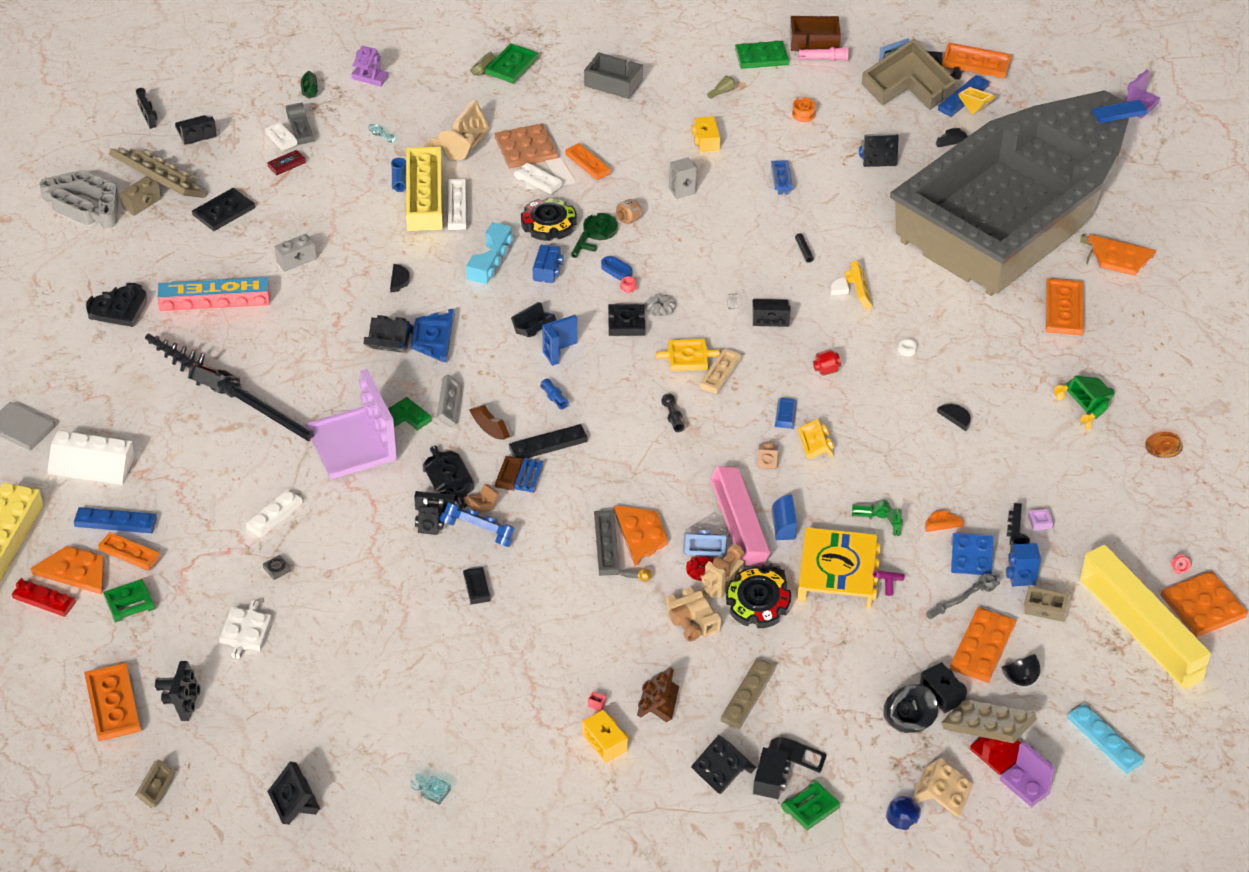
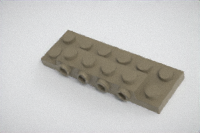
(160, 170)

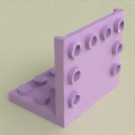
(358, 436)

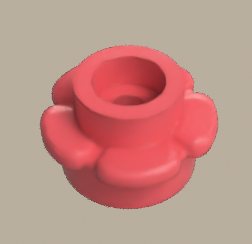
(628, 284)
(1186, 564)

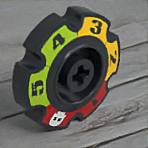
(548, 219)
(758, 597)

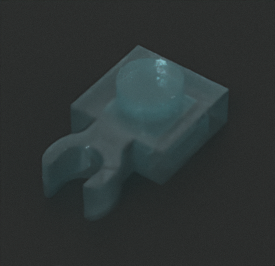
(431, 789)

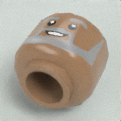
(628, 211)

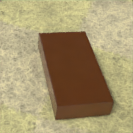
(509, 473)

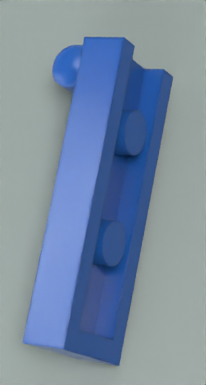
(781, 176)

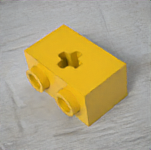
(706, 134)
(605, 735)

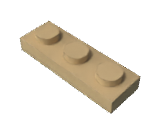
(720, 371)

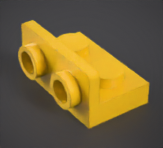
(815, 439)

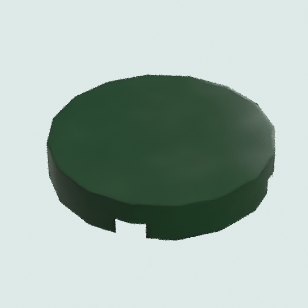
(600, 226)

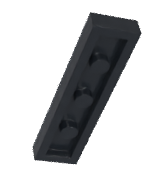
(548, 442)

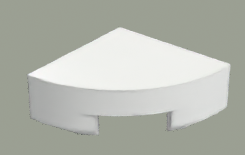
(839, 287)

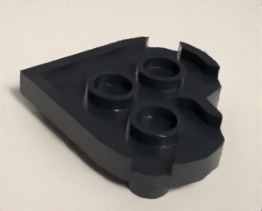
(119, 306)

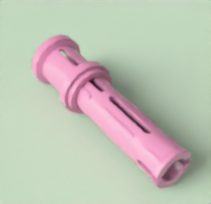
(832, 54)

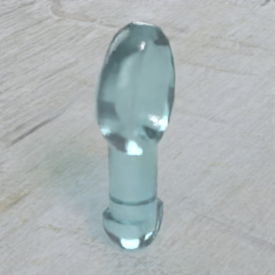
(379, 131)

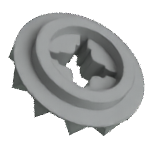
(656, 309)

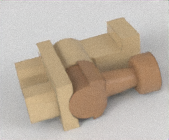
(722, 571)
(692, 608)

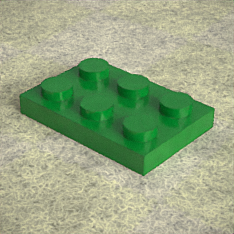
(761, 54)
(511, 63)

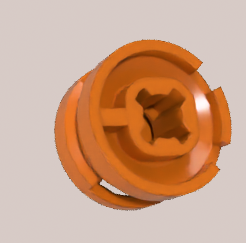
(803, 109)

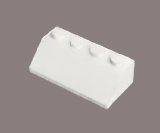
(90, 457)

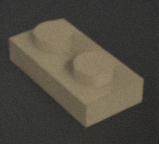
(154, 783)

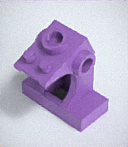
(368, 62)

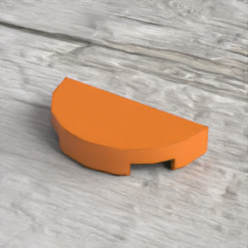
(943, 520)

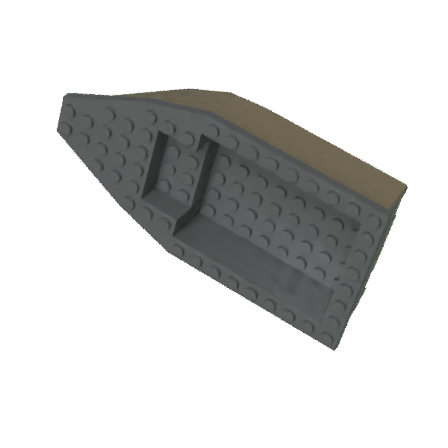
(1011, 190)

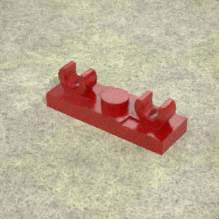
(43, 597)

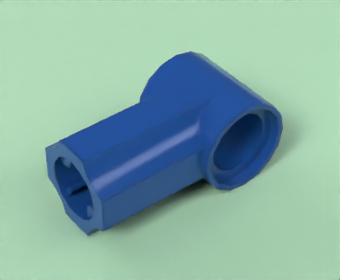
(398, 168)

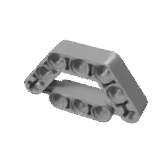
(64, 190)

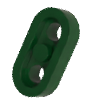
(309, 84)

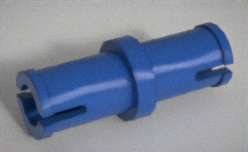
(554, 394)

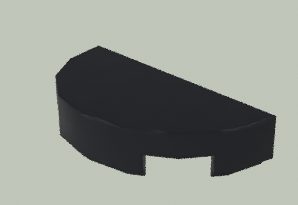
(951, 137)
(399, 278)
(955, 414)

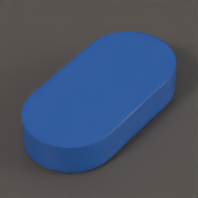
(616, 267)

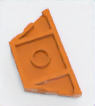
(1119, 255)
(641, 531)
(73, 568)

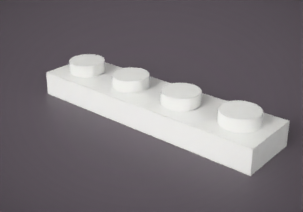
(456, 204)

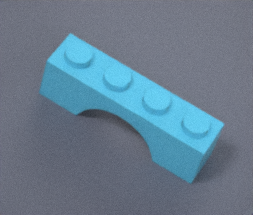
(483, 266)

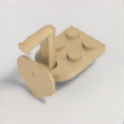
(466, 133)

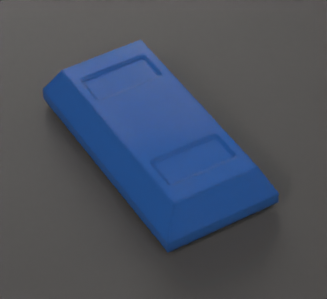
(785, 413)

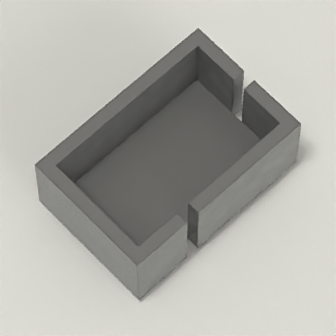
(609, 75)

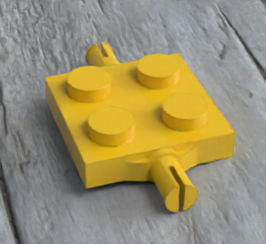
(687, 354)

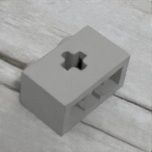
(682, 178)
(295, 252)

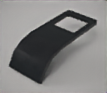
(796, 752)

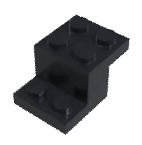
(389, 334)

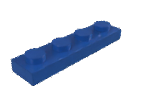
(953, 103)
(115, 520)

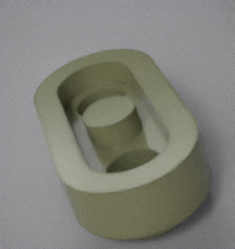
(480, 66)

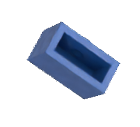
(1023, 564)

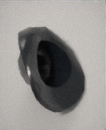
(911, 708)

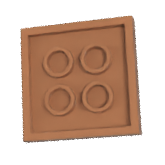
(525, 145)

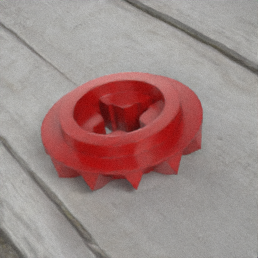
(692, 566)

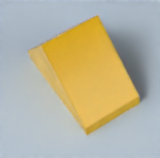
(975, 99)

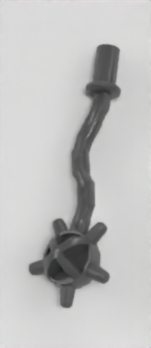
(986, 582)

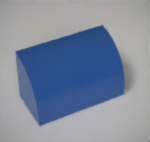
(784, 518)

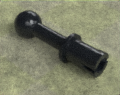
(674, 416)

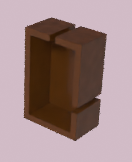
(814, 32)

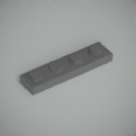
(606, 543)

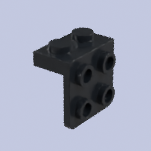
(196, 129)

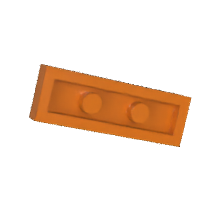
(587, 161)
(129, 551)

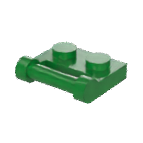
(127, 595)
(813, 810)

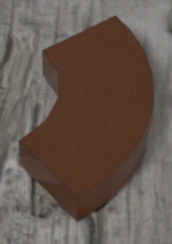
(488, 423)

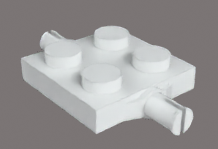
(245, 629)

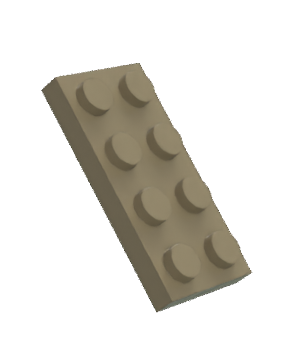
(989, 720)

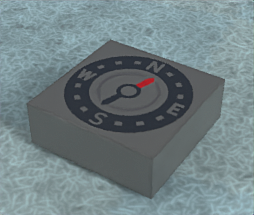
(276, 567)

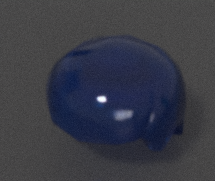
(903, 812)

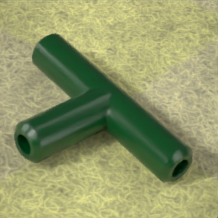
(581, 244)

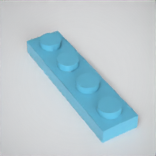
(1105, 738)

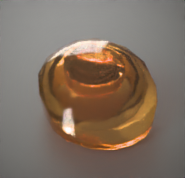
(1164, 444)

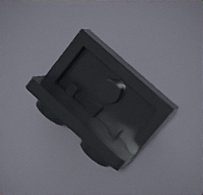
(531, 320)

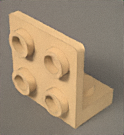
(943, 785)

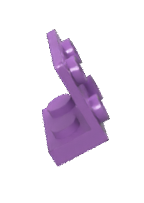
(1137, 91)
(1030, 776)

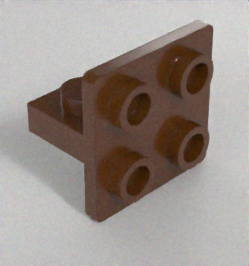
(659, 696)

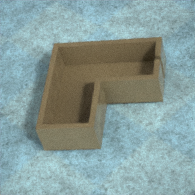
(909, 69)

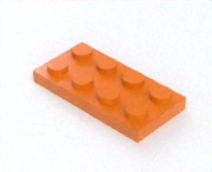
(977, 60)
(1064, 306)
(983, 644)
(112, 702)

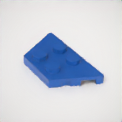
(433, 335)

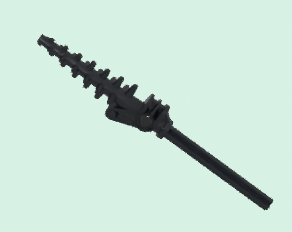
(225, 383)

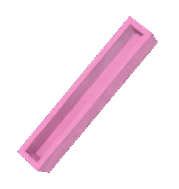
(740, 515)

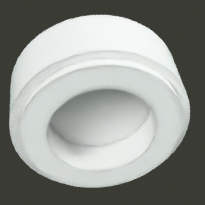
(907, 347)

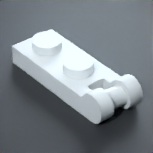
(538, 178)

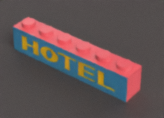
(213, 294)

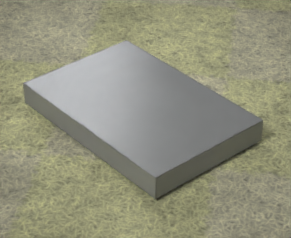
(23, 426)

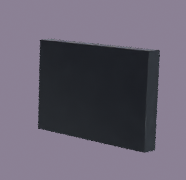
(223, 209)

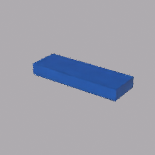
(1119, 111)

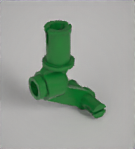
(881, 510)

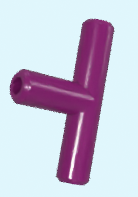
(889, 577)

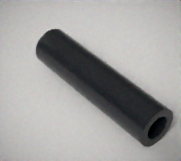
(804, 248)

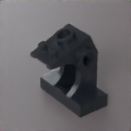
(430, 513)

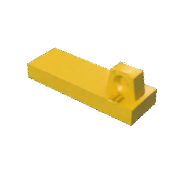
(857, 275)

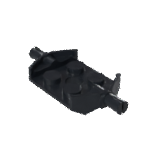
(455, 483)

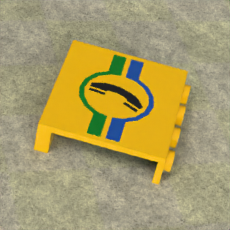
(839, 563)

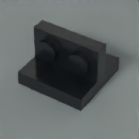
(292, 794)

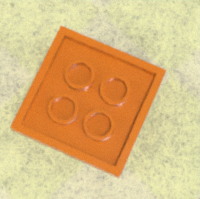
(1204, 603)

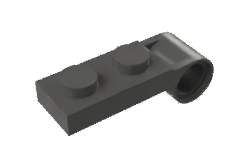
(299, 123)

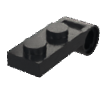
(1013, 530)

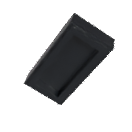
(476, 585)

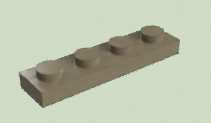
(748, 693)

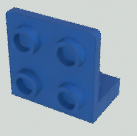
(558, 336)
(971, 554)

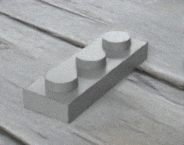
(449, 400)

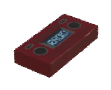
(286, 162)

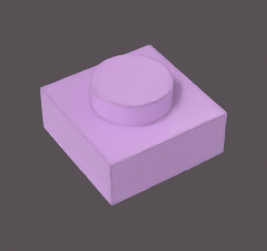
(1040, 519)

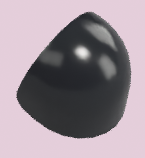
(1023, 671)

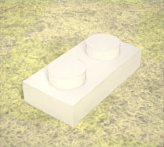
(281, 136)

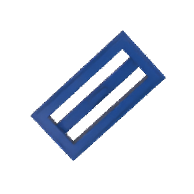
(539, 465)

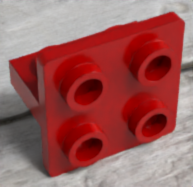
(996, 753)

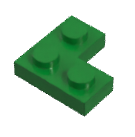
(410, 412)

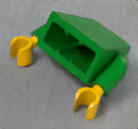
(1089, 394)

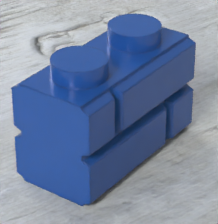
(547, 263)

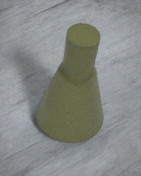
(725, 85)

